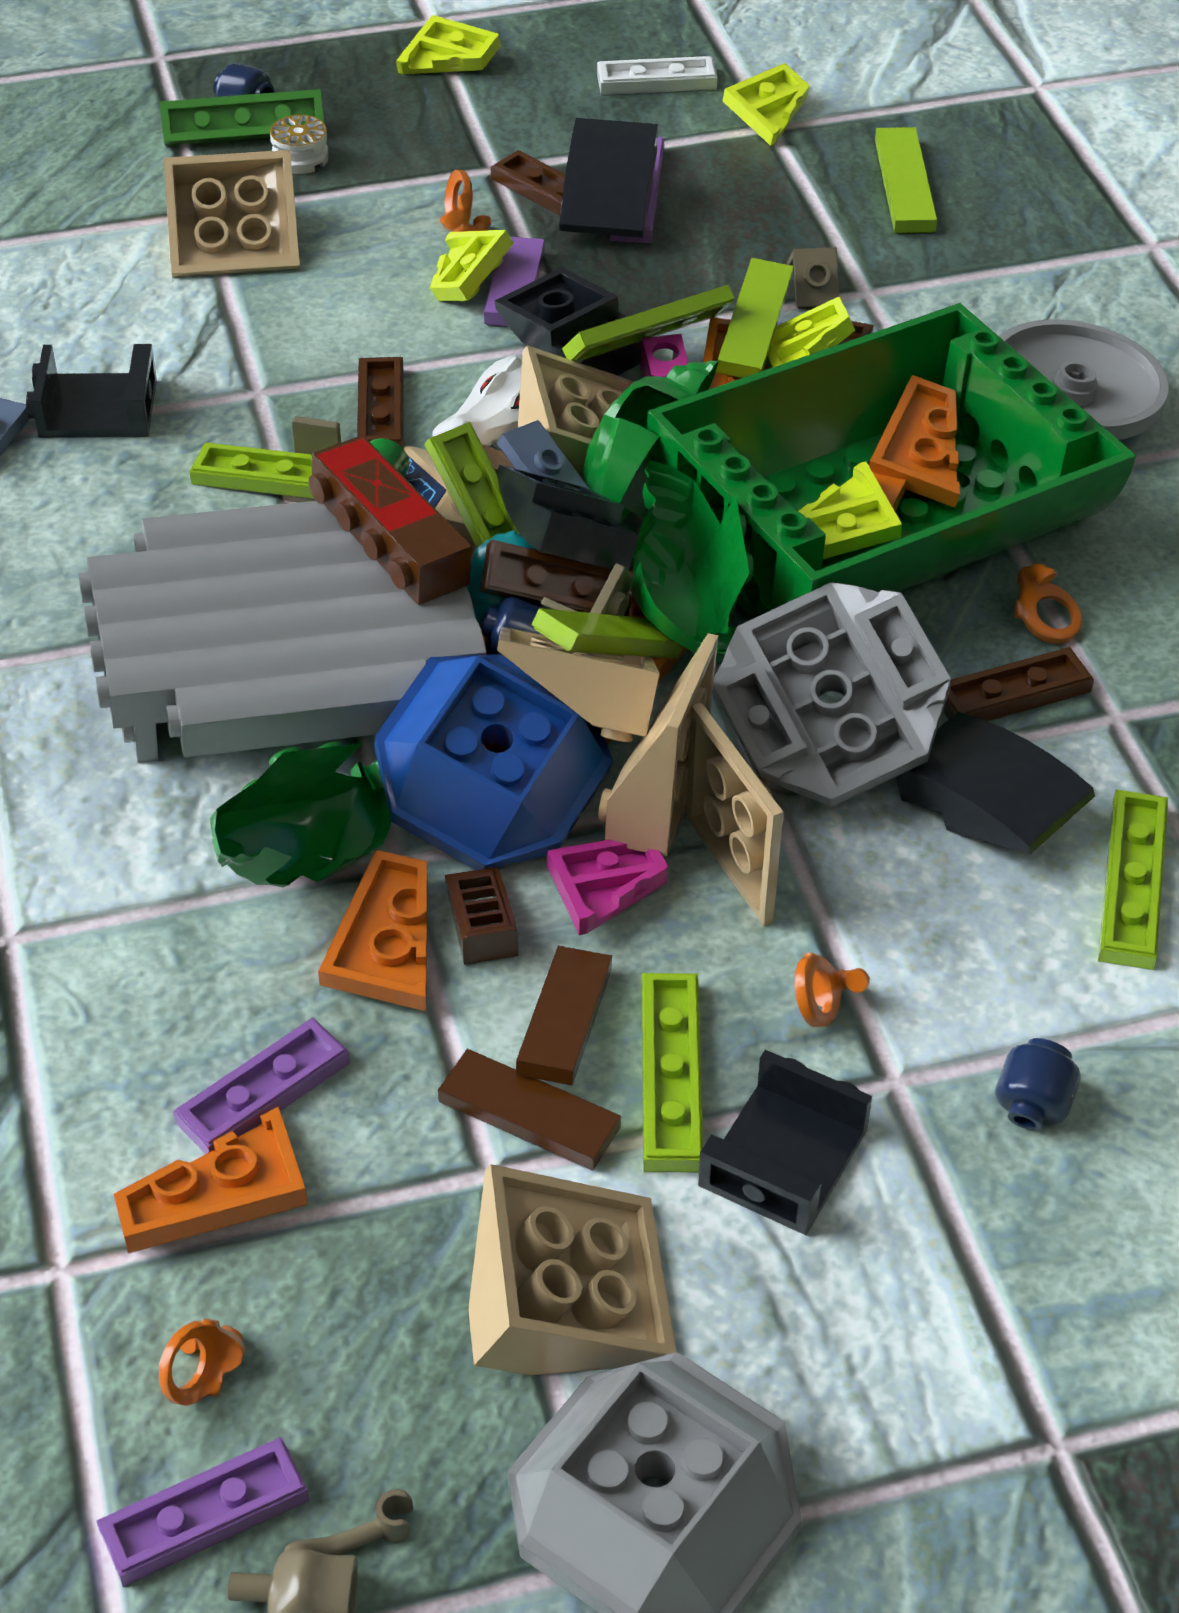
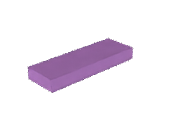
(519, 267)
(261, 1084)
(202, 1511)

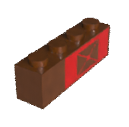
(390, 519)

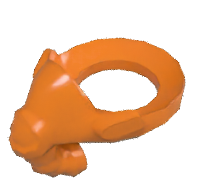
(457, 218)
(1036, 586)
(821, 985)
(220, 1353)

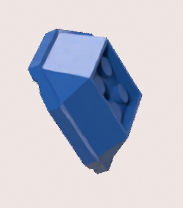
(477, 801)

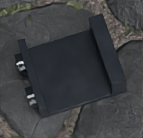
(93, 401)
(787, 1143)

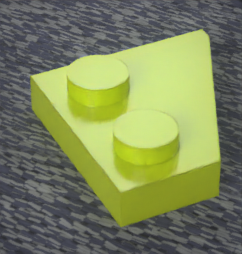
(448, 47)
(768, 100)
(468, 263)
(810, 332)
(854, 514)

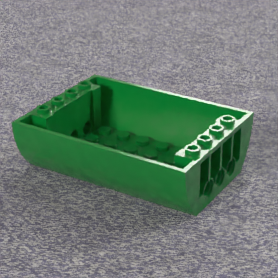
(799, 427)

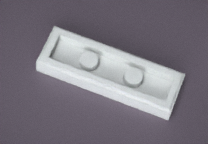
(656, 75)

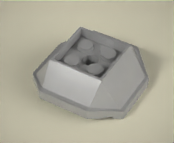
(841, 643)
(669, 1547)

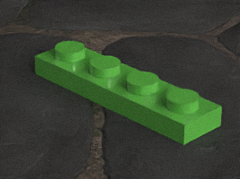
(234, 116)

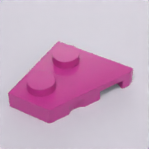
(603, 879)

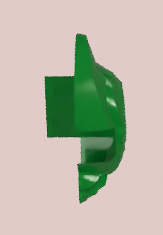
(622, 443)
(688, 562)
(301, 813)

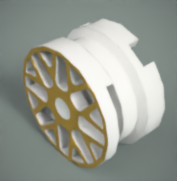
(304, 141)

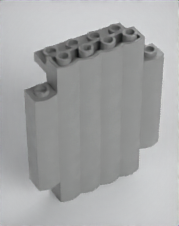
(258, 631)

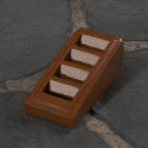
(487, 941)

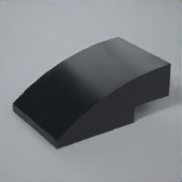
(609, 177)
(557, 309)
(566, 519)
(994, 785)

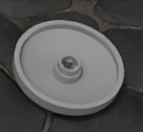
(1098, 370)

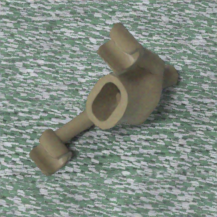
(315, 1573)

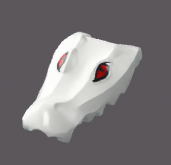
(492, 403)

